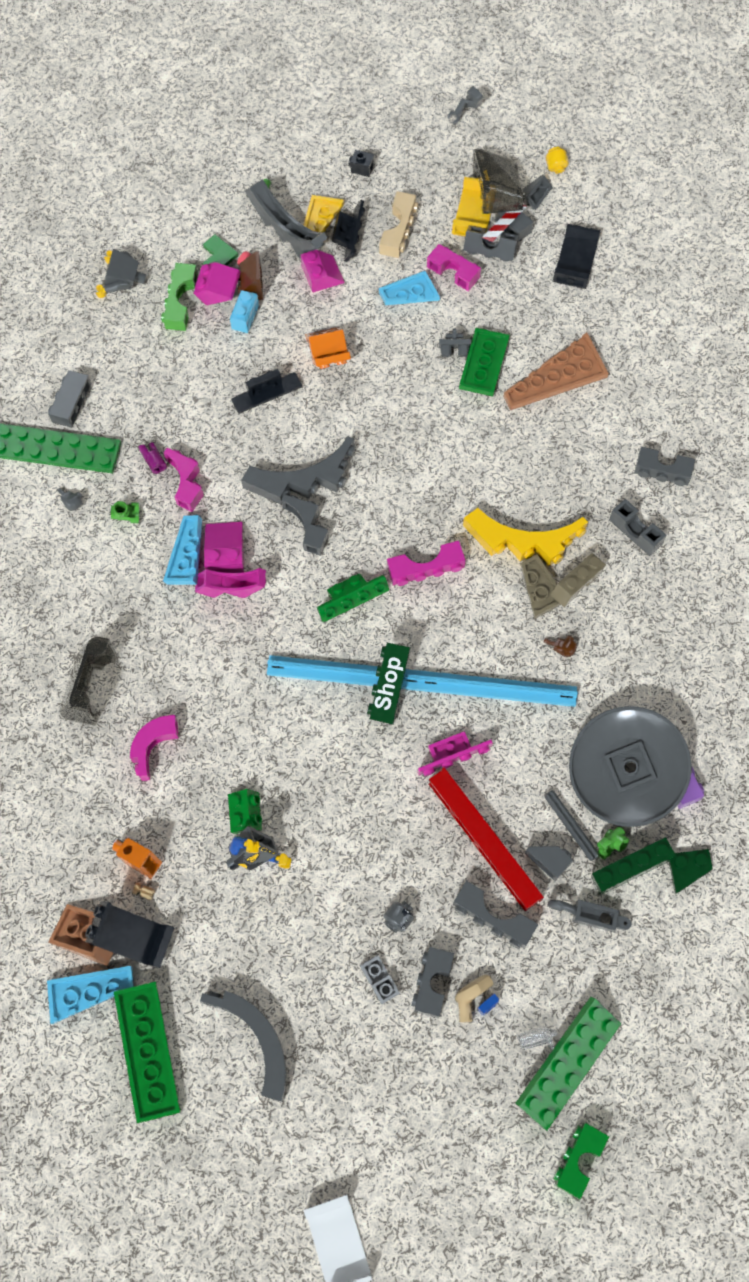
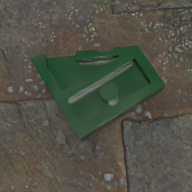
(689, 867)

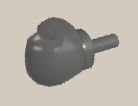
(70, 500)

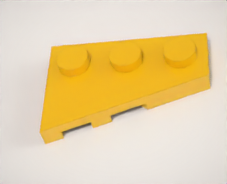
(322, 212)

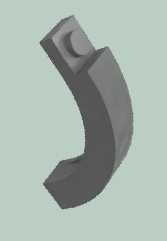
(274, 1058)

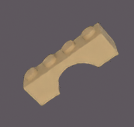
(393, 240)

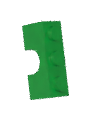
(569, 1176)

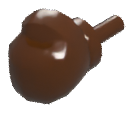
(565, 647)

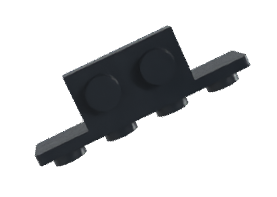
(346, 230)
(264, 389)

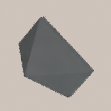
(537, 191)

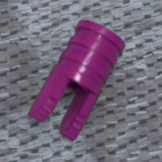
(153, 458)

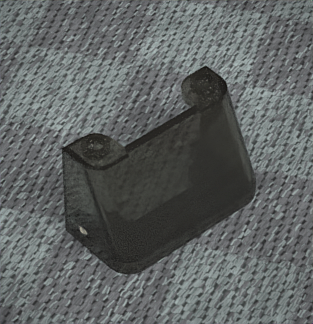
(497, 182)
(75, 701)

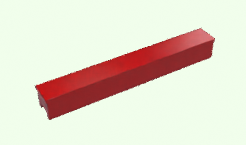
(485, 840)

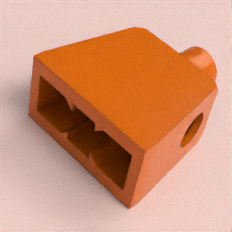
(137, 857)

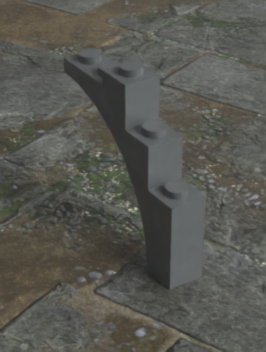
(287, 228)
(305, 482)

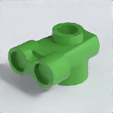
(129, 512)
(612, 840)

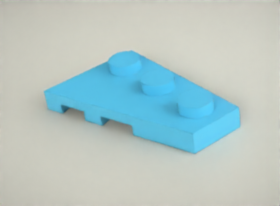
(410, 290)

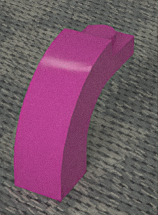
(148, 736)

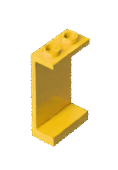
(469, 209)

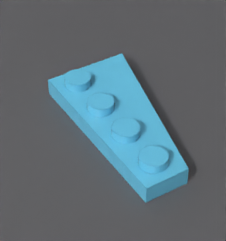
(185, 555)
(79, 992)

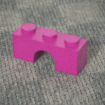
(443, 258)

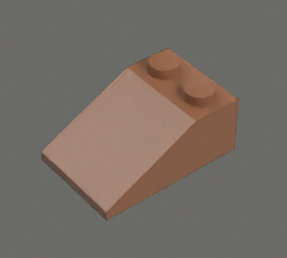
(71, 935)

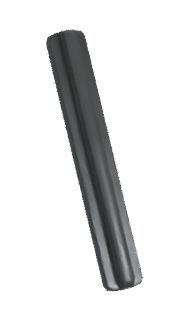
(571, 825)

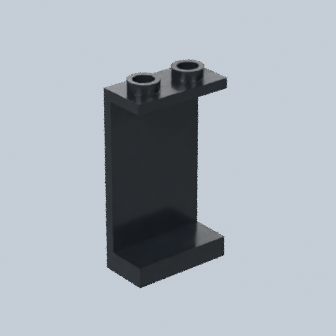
(576, 256)
(129, 935)

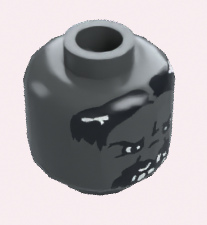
(398, 916)

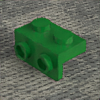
(244, 810)

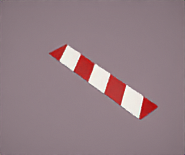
(502, 224)

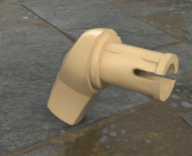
(468, 993)

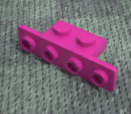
(452, 750)

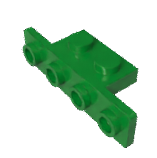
(350, 595)

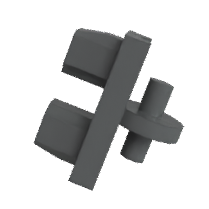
(454, 340)

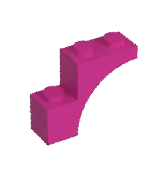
(189, 492)
(236, 584)

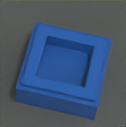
(489, 1004)

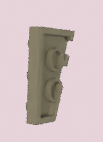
(539, 586)

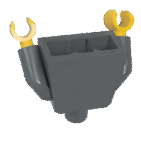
(120, 273)

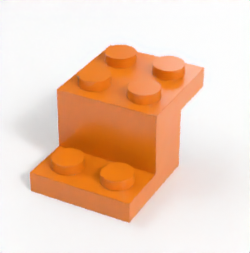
(328, 347)

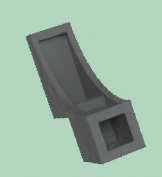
(307, 513)

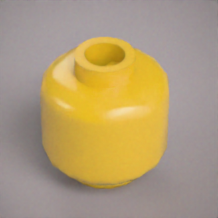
(557, 160)

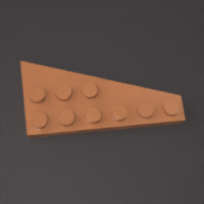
(563, 372)

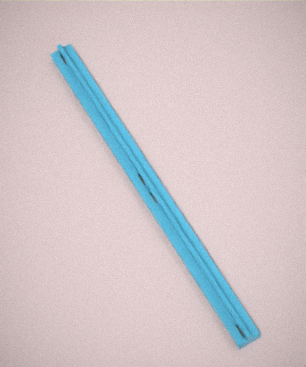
(446, 683)

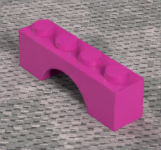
(404, 570)

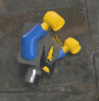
(254, 848)

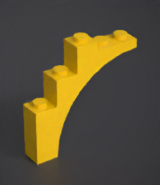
(523, 544)

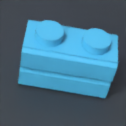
(244, 311)

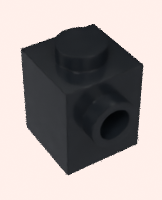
(361, 163)

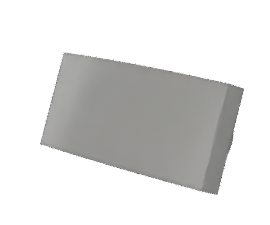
(379, 979)

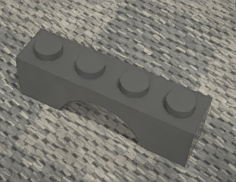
(471, 902)

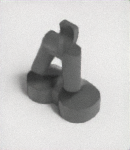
(473, 99)

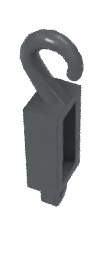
(589, 914)

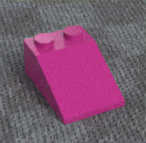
(224, 547)

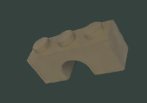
(580, 576)

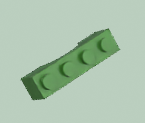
(183, 279)

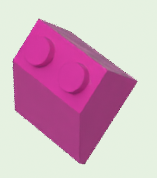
(320, 270)
(216, 283)

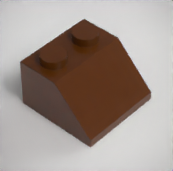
(251, 275)

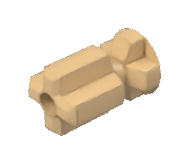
(145, 892)

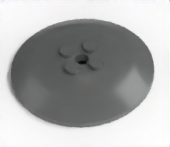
(624, 737)

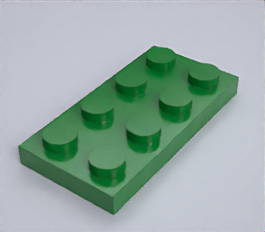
(484, 362)

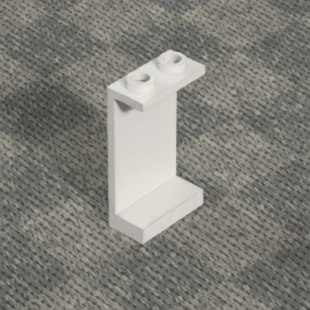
(338, 1241)

